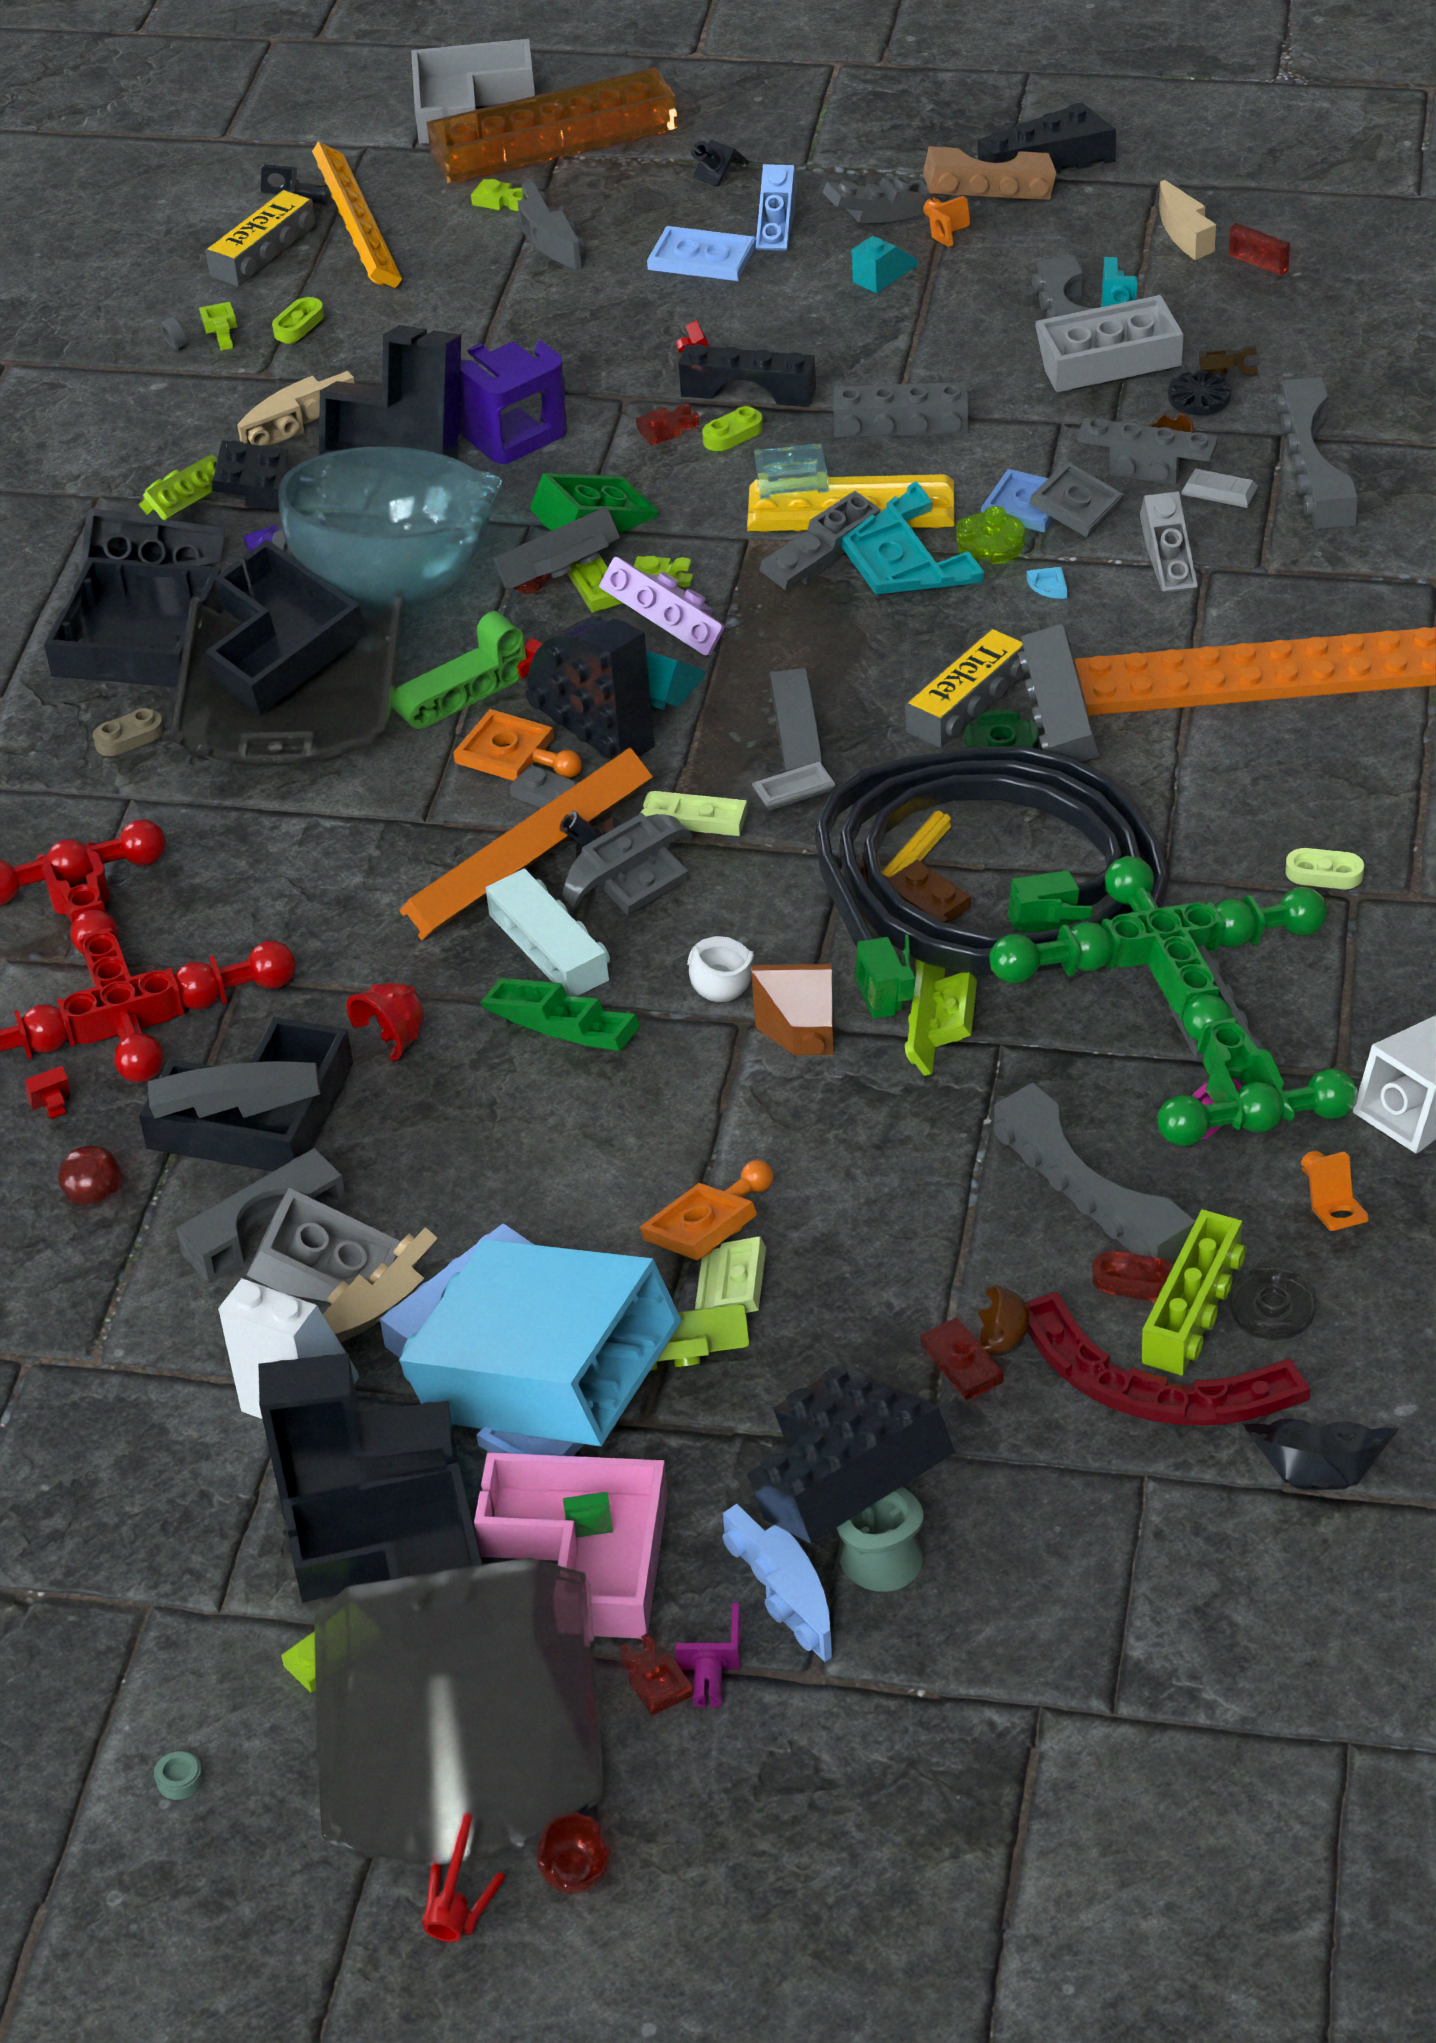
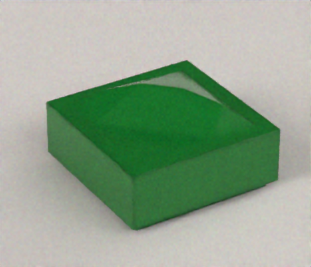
(589, 1513)

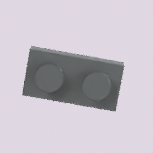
(539, 786)

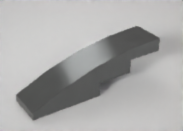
(248, 1086)

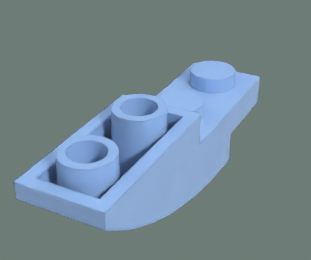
(789, 1577)

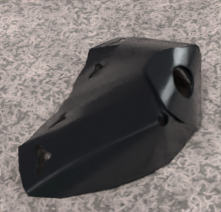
(1318, 1455)

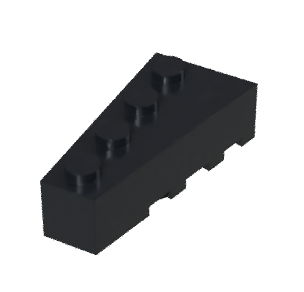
(1068, 136)

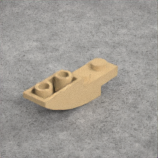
(286, 411)
(365, 1301)

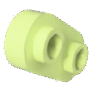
(1324, 868)

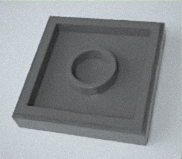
(1076, 499)

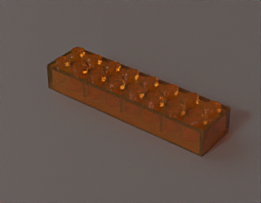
(552, 125)

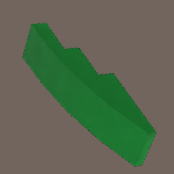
(553, 1013)

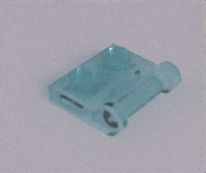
(791, 462)

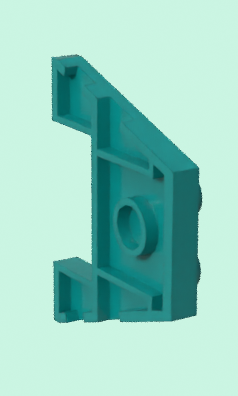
(894, 557)

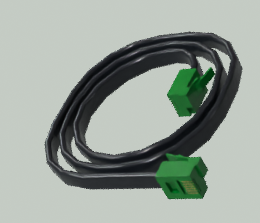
(1036, 902)

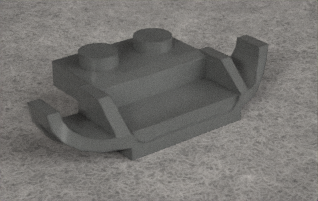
(630, 863)

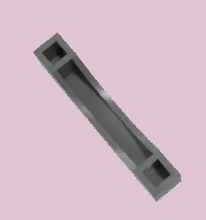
(1326, 490)
(1139, 1221)

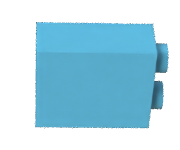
(542, 1340)

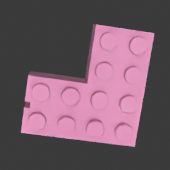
(524, 1517)

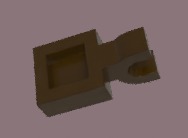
(1219, 360)

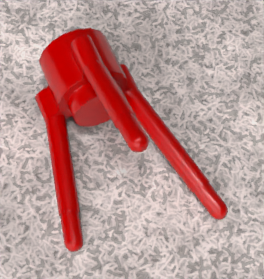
(447, 1912)

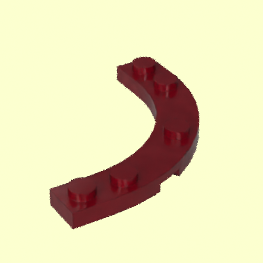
(1151, 1395)

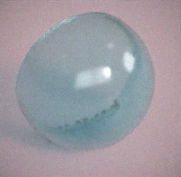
(386, 521)

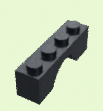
(784, 375)

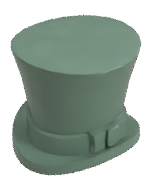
(882, 1543)

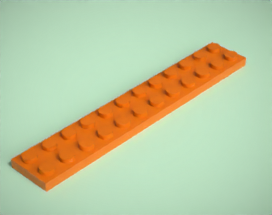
(1258, 671)

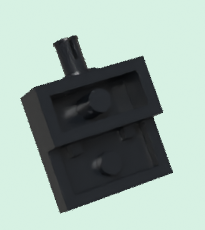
(251, 472)

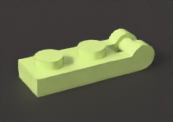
(699, 812)

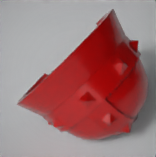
(395, 1009)

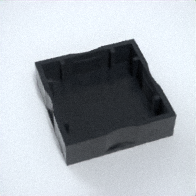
(128, 621)

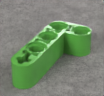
(466, 677)

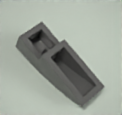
(795, 718)

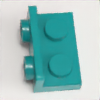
(1116, 286)

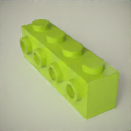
(1192, 1293)

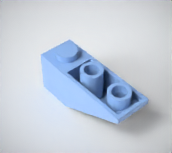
(776, 207)

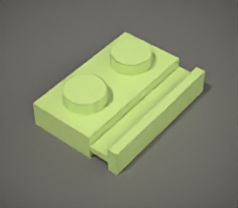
(732, 1275)

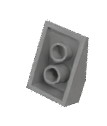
(317, 1248)

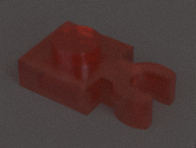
(665, 425)
(654, 1679)

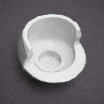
(720, 968)

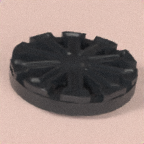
(1201, 391)

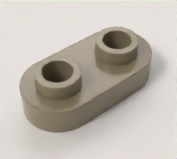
(128, 732)

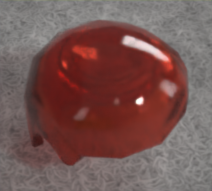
(89, 1174)
(572, 1853)

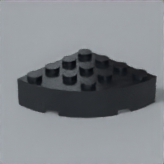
(596, 685)

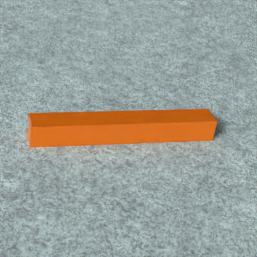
(524, 843)

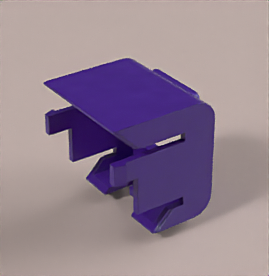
(517, 377)

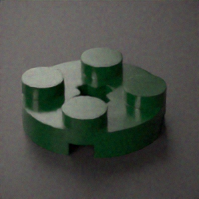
(1001, 724)

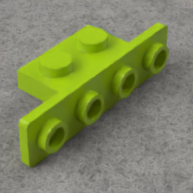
(180, 489)
(939, 1013)
(706, 1332)

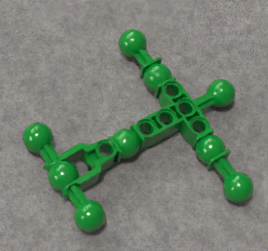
(1168, 945)

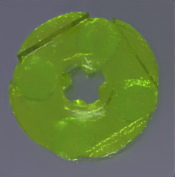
(978, 532)

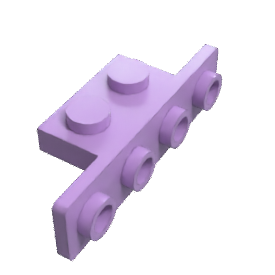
(664, 604)

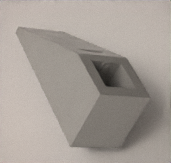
(1168, 541)

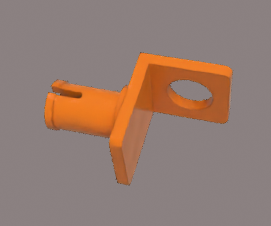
(947, 218)
(1332, 1189)

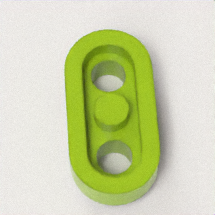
(298, 320)
(732, 429)

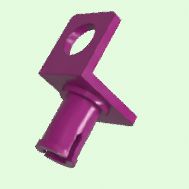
(710, 1660)

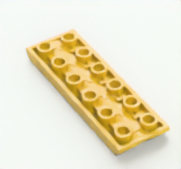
(796, 509)

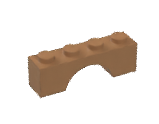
(956, 173)

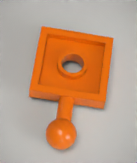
(485, 749)
(708, 1215)

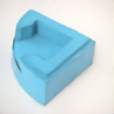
(1048, 582)

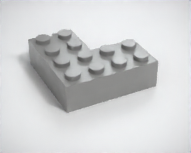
(469, 76)

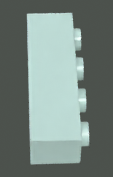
(547, 933)

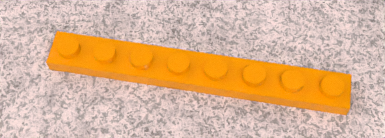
(357, 216)

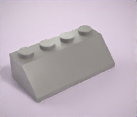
(1109, 343)

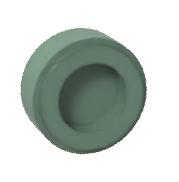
(178, 1775)

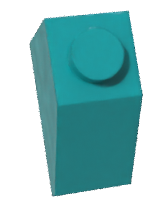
(879, 264)
(671, 680)

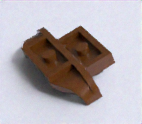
(927, 891)

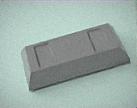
(1220, 488)
(793, 786)

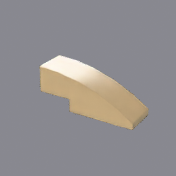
(1186, 221)

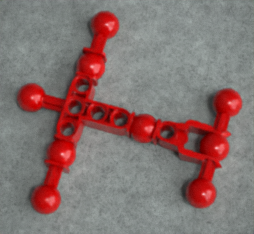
(118, 1001)

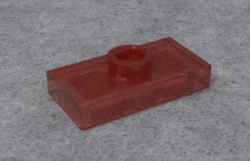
(1259, 249)
(961, 1358)

